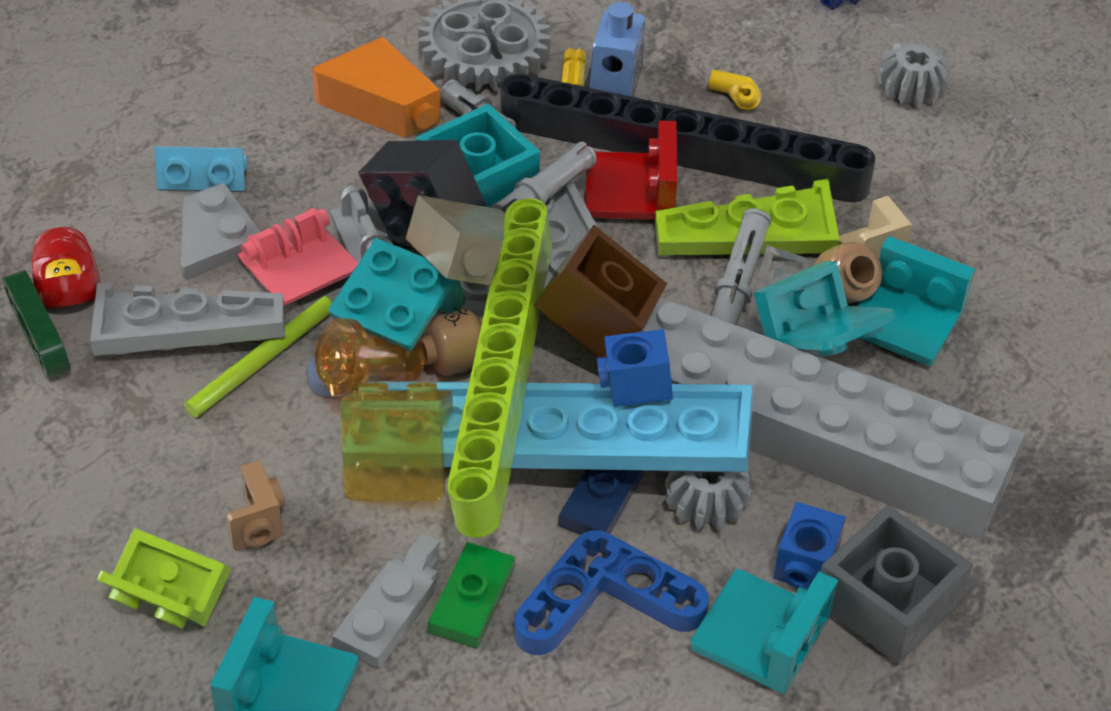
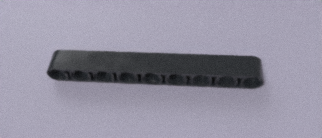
(703, 139)

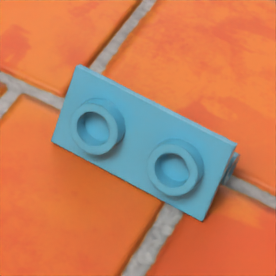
(200, 168)

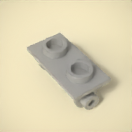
(358, 222)

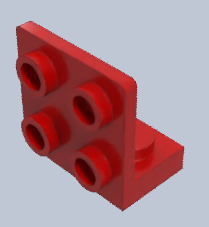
(635, 183)

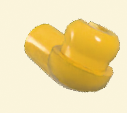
(739, 87)

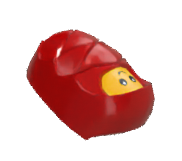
(64, 268)

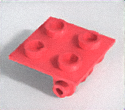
(297, 258)

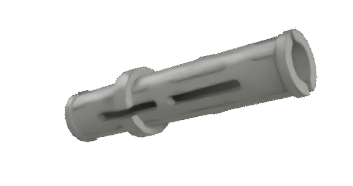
(551, 178)
(752, 231)

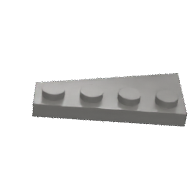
(167, 321)

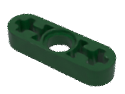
(36, 324)

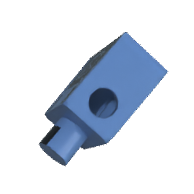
(619, 39)

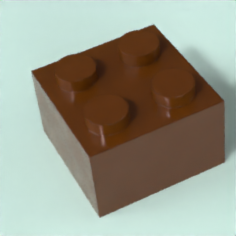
(600, 292)

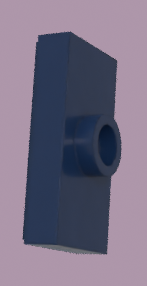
(599, 500)

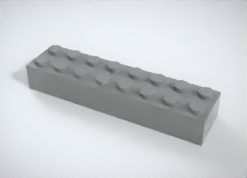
(849, 423)

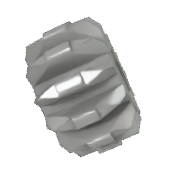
(914, 73)
(707, 496)

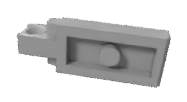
(390, 603)

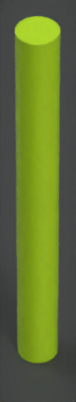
(257, 358)

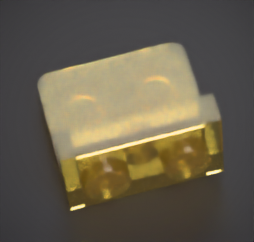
(394, 442)

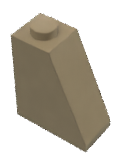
(458, 238)

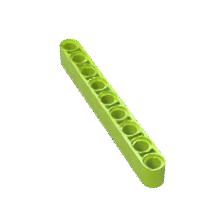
(500, 372)

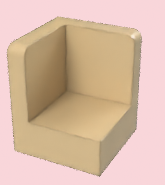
(883, 222)

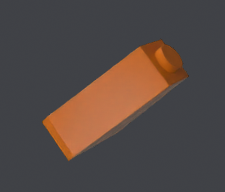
(378, 88)

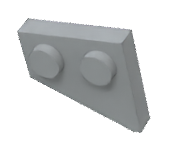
(212, 230)

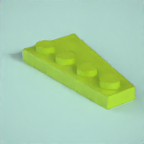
(799, 223)

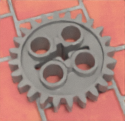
(505, 44)

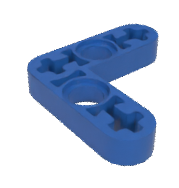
(609, 576)

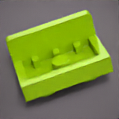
(166, 577)

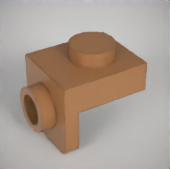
(262, 518)

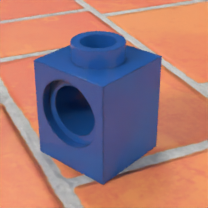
(636, 368)
(807, 543)

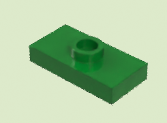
(471, 595)

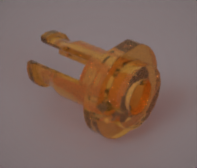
(352, 357)

